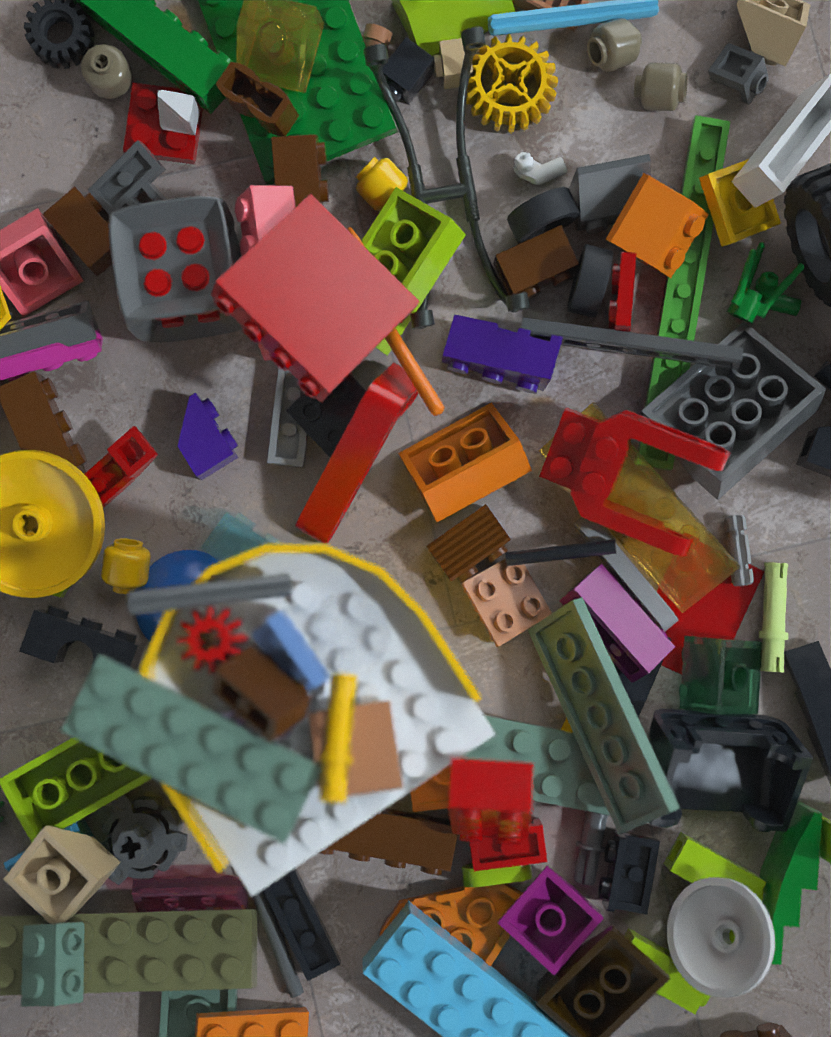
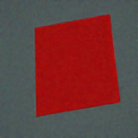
(714, 615)

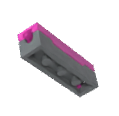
(49, 340)

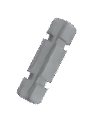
(739, 549)

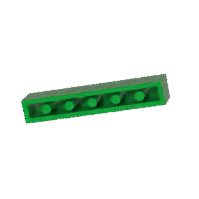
(163, 45)

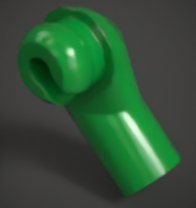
(784, 304)

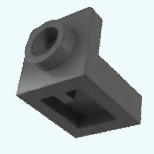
(740, 71)

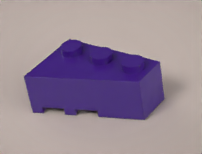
(500, 353)

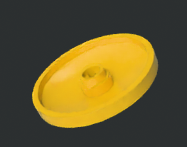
(47, 524)

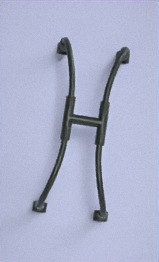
(375, 57)

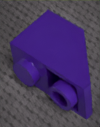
(202, 440)

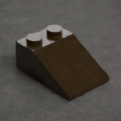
(600, 986)

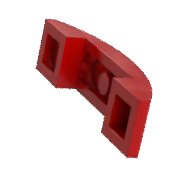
(121, 465)

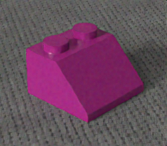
(551, 919)

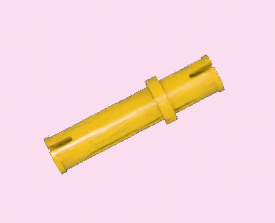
(337, 748)

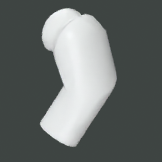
(535, 172)

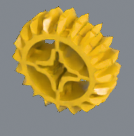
(524, 108)

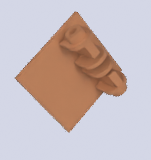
(506, 600)

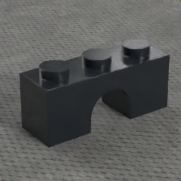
(52, 634)

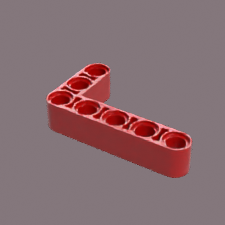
(358, 448)

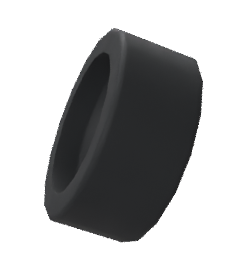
(543, 213)
(590, 281)

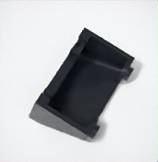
(730, 765)

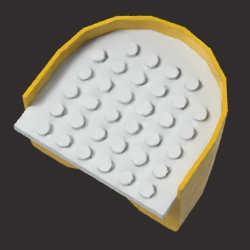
(418, 674)

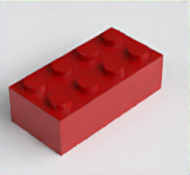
(490, 799)

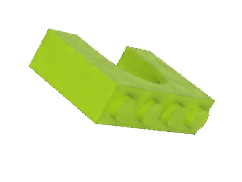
(692, 862)

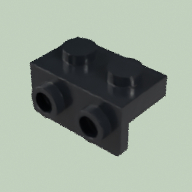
(629, 873)

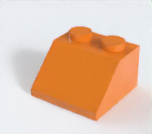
(657, 225)

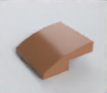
(372, 746)

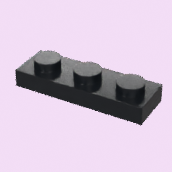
(302, 925)

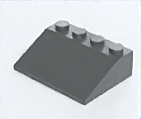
(739, 408)

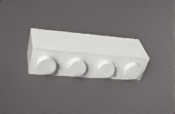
(787, 145)

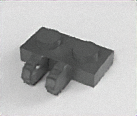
(128, 179)

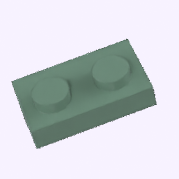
(52, 964)

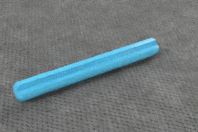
(570, 16)

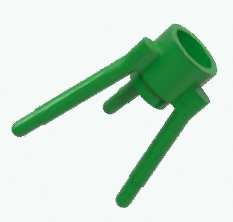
(746, 302)

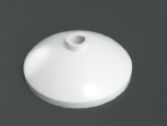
(701, 942)

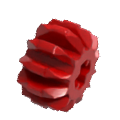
(210, 624)

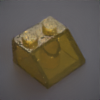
(279, 41)

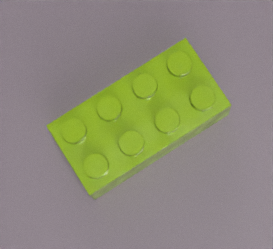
(67, 785)

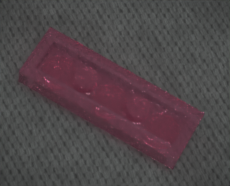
(189, 894)

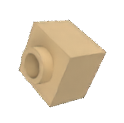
(449, 62)

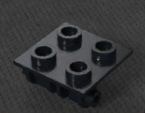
(328, 420)

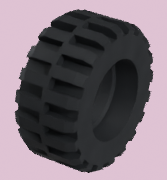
(810, 227)

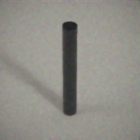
(561, 552)

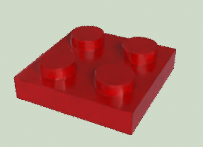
(145, 126)
(622, 285)

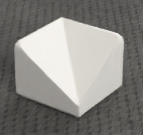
(178, 112)

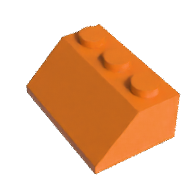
(465, 461)

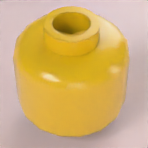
(378, 182)
(125, 565)

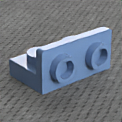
(290, 650)

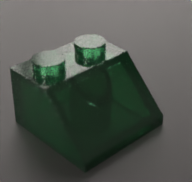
(720, 675)

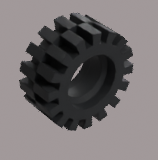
(49, 15)

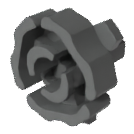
(146, 830)

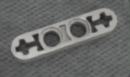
(629, 576)

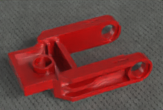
(589, 459)

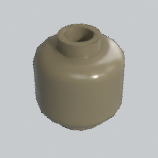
(614, 45)
(106, 71)
(661, 86)

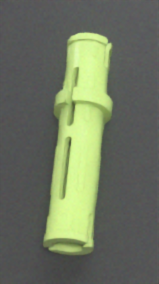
(774, 613)

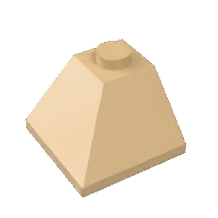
(774, 27)
(61, 872)

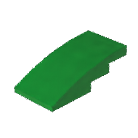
(788, 869)

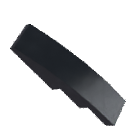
(813, 691)

